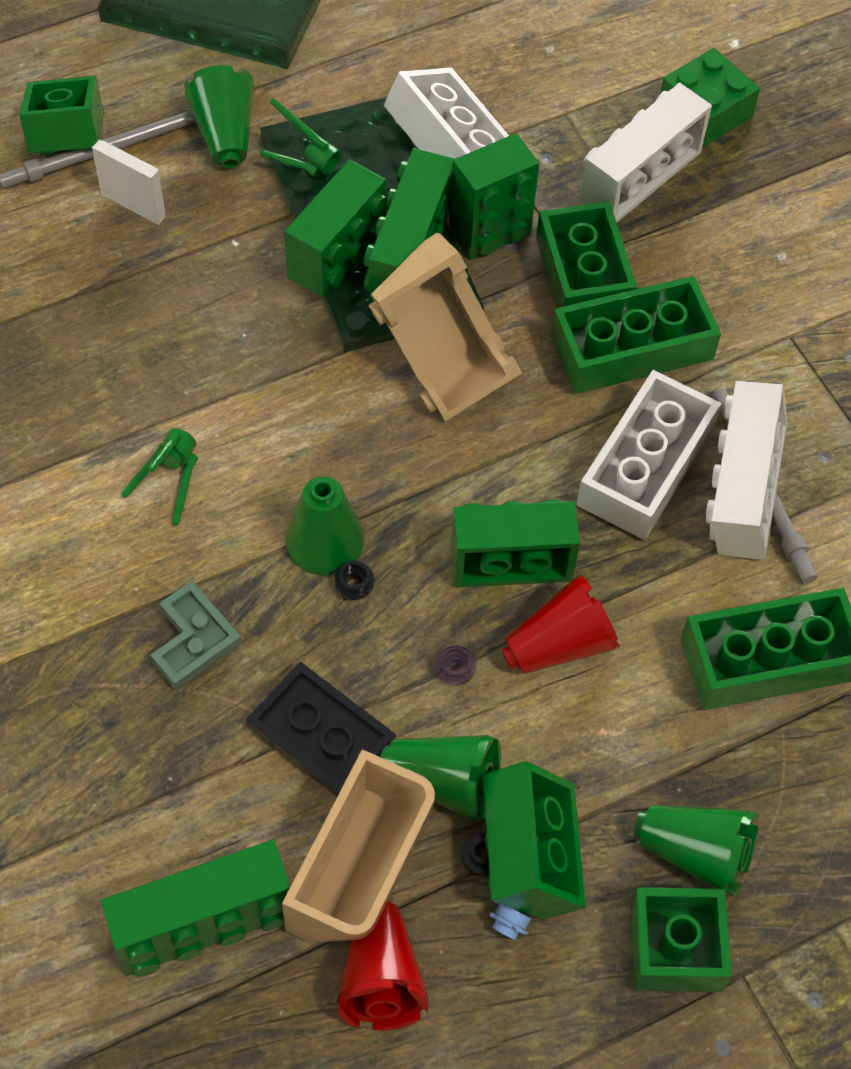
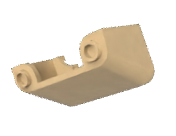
(442, 329)

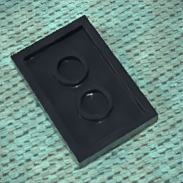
(317, 727)

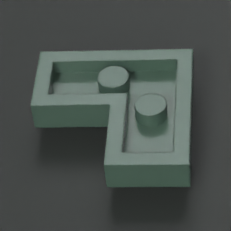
(202, 638)

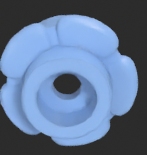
(509, 921)

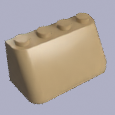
(358, 852)

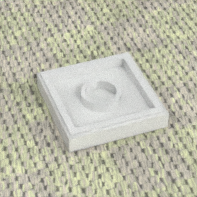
(129, 181)

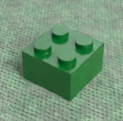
(721, 85)
(62, 114)
(680, 939)

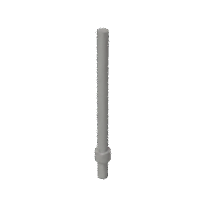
(34, 170)
(793, 543)

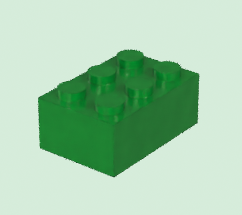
(493, 196)
(335, 228)
(583, 253)
(514, 543)
(533, 841)

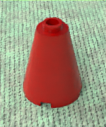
(561, 631)
(383, 977)

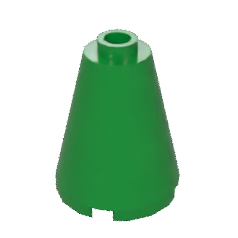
(222, 111)
(324, 528)
(452, 767)
(701, 841)

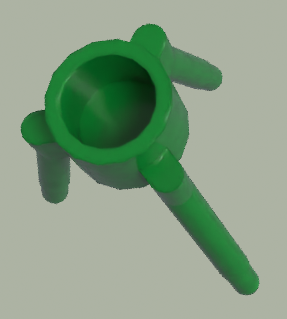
(320, 153)
(173, 453)

